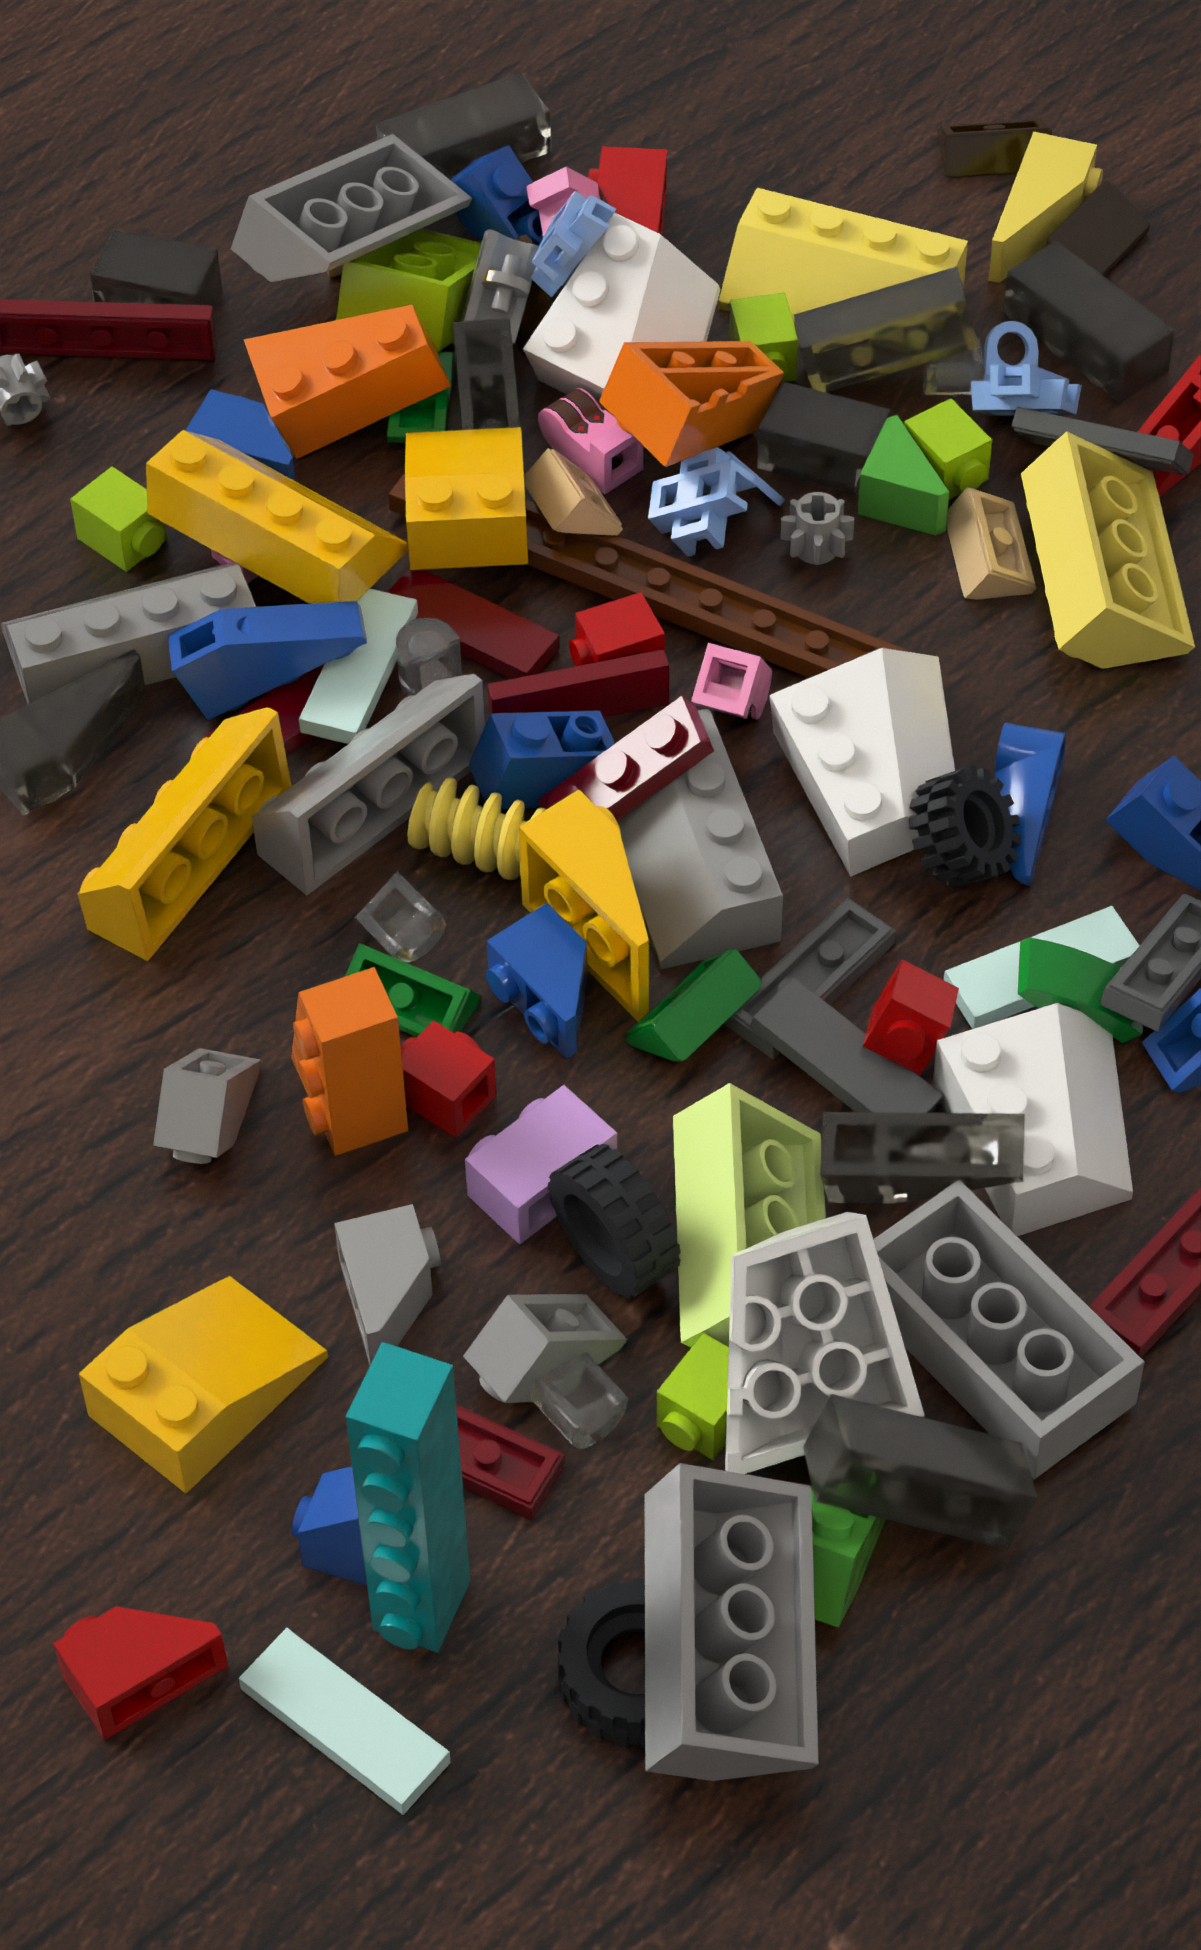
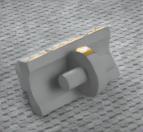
(500, 280)

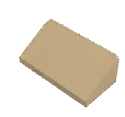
(569, 497)
(988, 546)

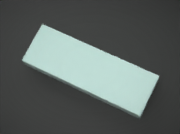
(352, 685)
(991, 982)
(345, 1721)

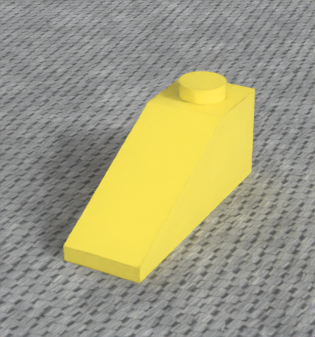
(1048, 188)

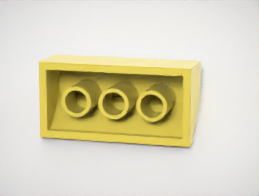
(827, 253)
(1105, 556)

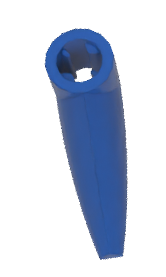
(1030, 768)

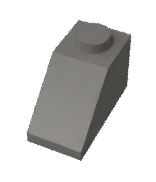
(204, 1104)
(386, 1272)
(536, 1336)

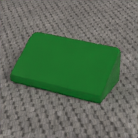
(417, 994)
(696, 1007)

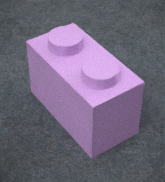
(512, 1170)

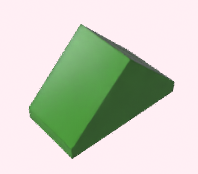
(901, 483)

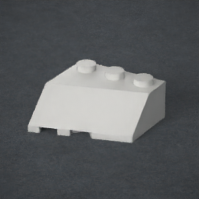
(621, 292)
(805, 1326)

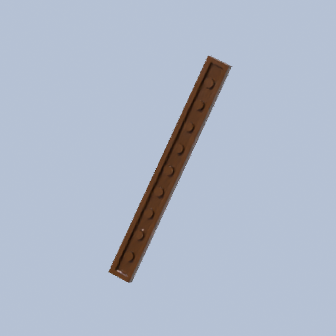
(690, 596)

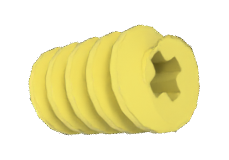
(467, 828)

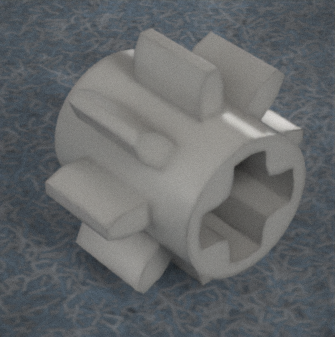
(21, 390)
(817, 528)

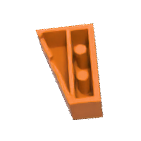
(344, 374)
(689, 394)
(350, 1061)

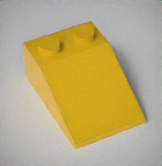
(465, 498)
(580, 868)
(197, 1378)

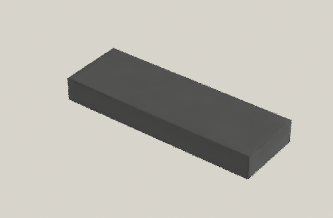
(1136, 447)
(823, 961)
(1160, 969)
(834, 1055)

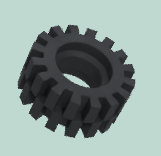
(964, 826)

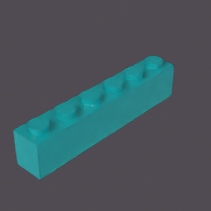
(409, 1496)

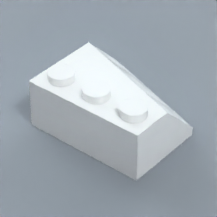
(864, 746)
(1066, 1082)

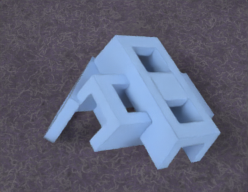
(569, 240)
(1021, 384)
(704, 473)

